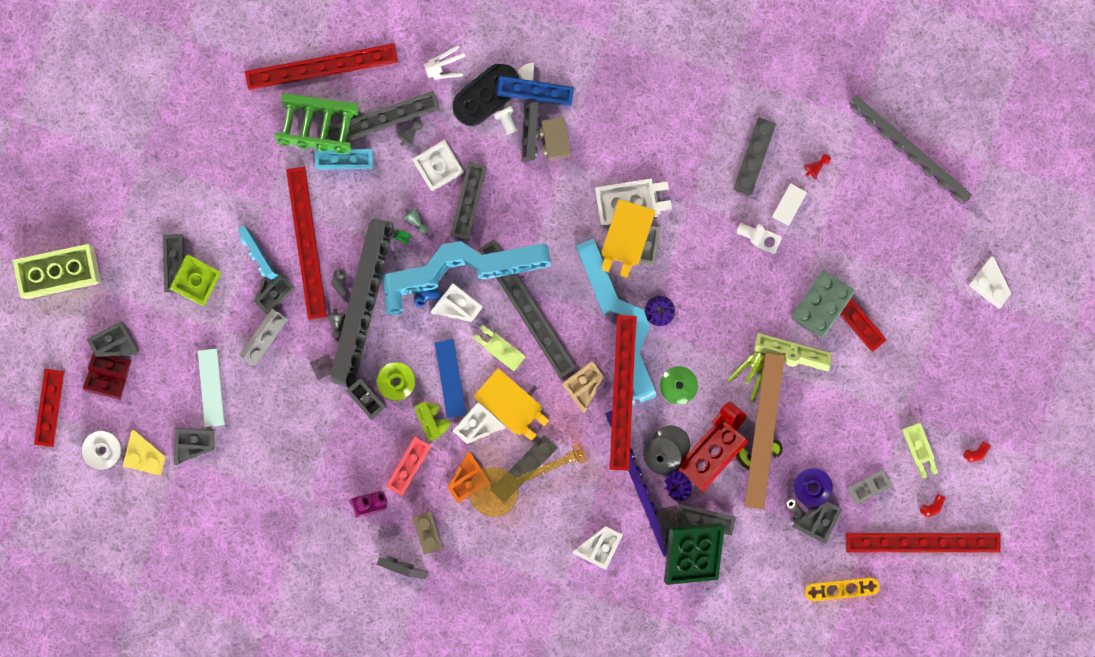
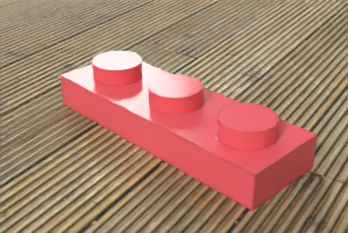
(408, 466)

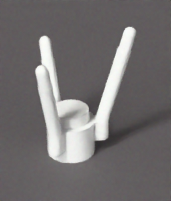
(434, 67)

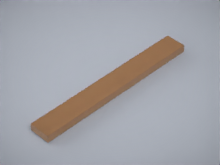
(764, 431)

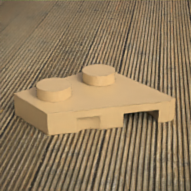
(583, 385)

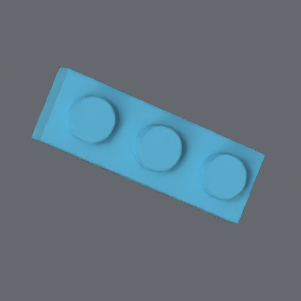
(334, 161)
(257, 253)

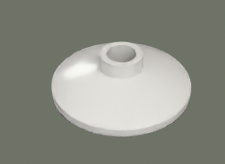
(92, 446)

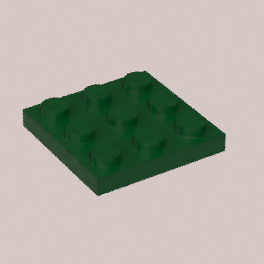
(694, 553)

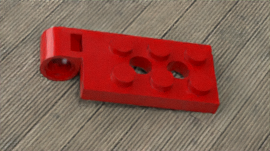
(721, 435)

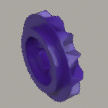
(654, 318)
(685, 488)

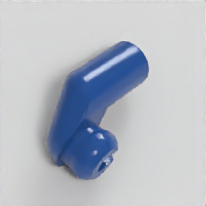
(423, 296)

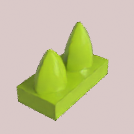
(432, 428)

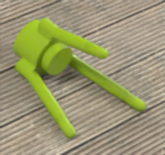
(756, 363)

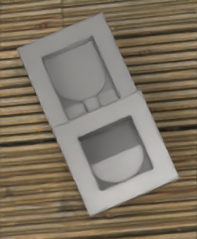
(869, 487)

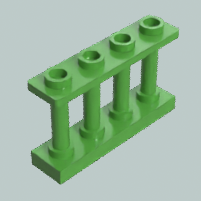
(311, 105)

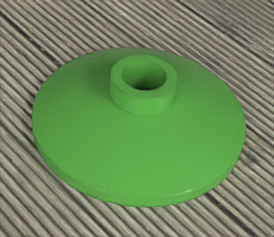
(669, 389)

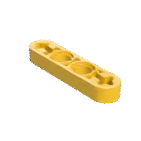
(841, 586)

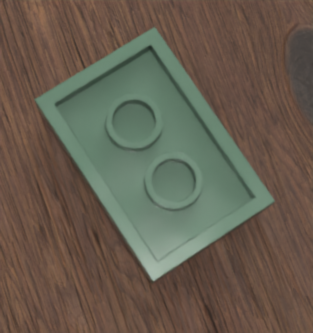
(823, 304)

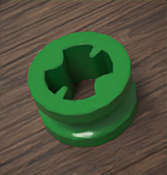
(402, 236)

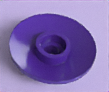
(820, 480)

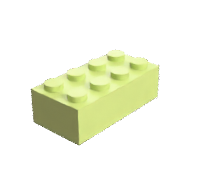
(57, 271)

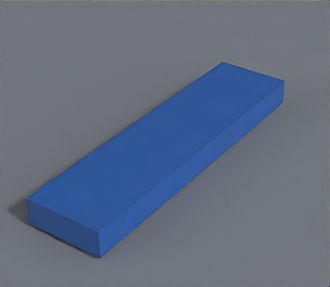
(534, 91)
(450, 378)

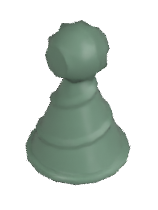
(413, 218)

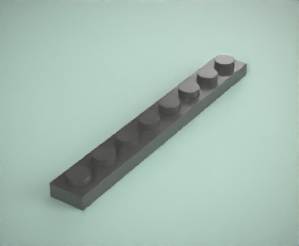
(902, 144)
(532, 318)

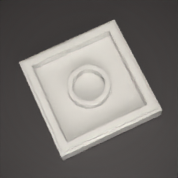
(438, 165)

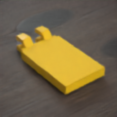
(627, 236)
(510, 404)

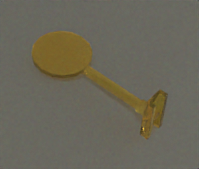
(496, 490)

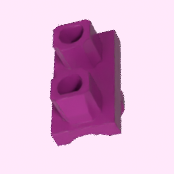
(369, 503)

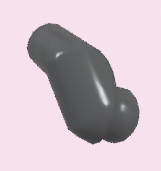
(795, 508)

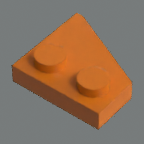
(461, 481)

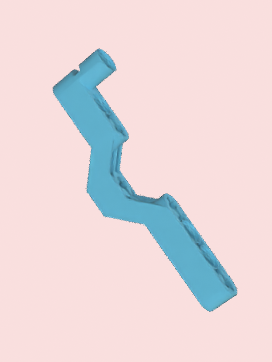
(460, 254)
(609, 302)

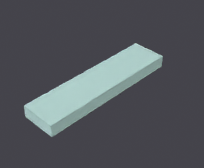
(211, 387)

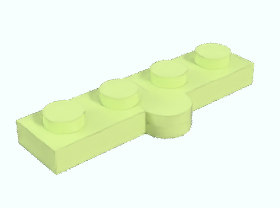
(793, 352)

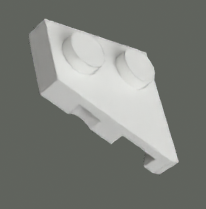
(991, 284)
(457, 304)

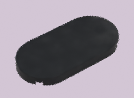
(479, 99)

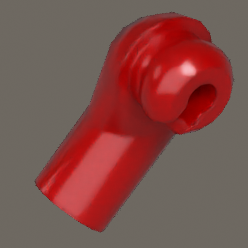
(977, 455)
(934, 508)

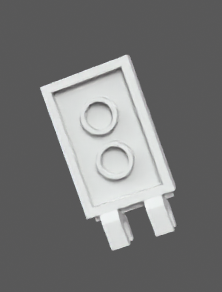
(637, 192)

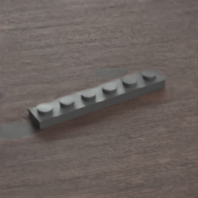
(387, 117)

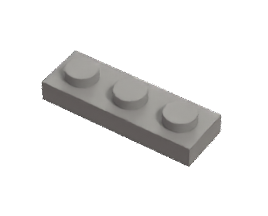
(263, 337)

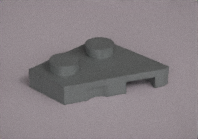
(273, 292)
(192, 443)

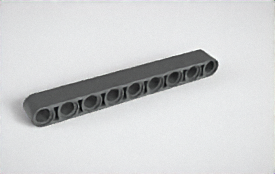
(362, 302)

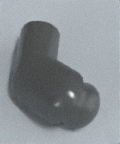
(338, 281)

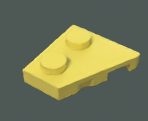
(143, 455)

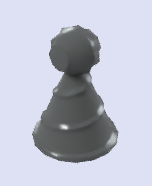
(408, 136)
(336, 320)

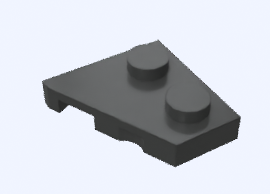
(113, 342)
(819, 521)
(403, 568)

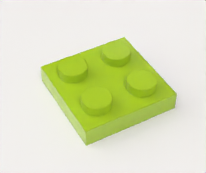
(195, 280)

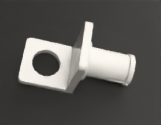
(506, 119)
(759, 236)

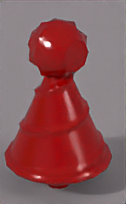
(815, 167)

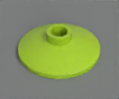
(388, 374)

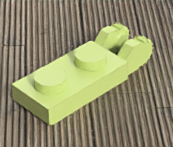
(501, 349)
(919, 448)

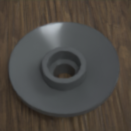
(677, 435)
(668, 450)

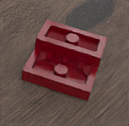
(107, 376)

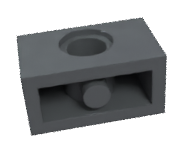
(366, 399)

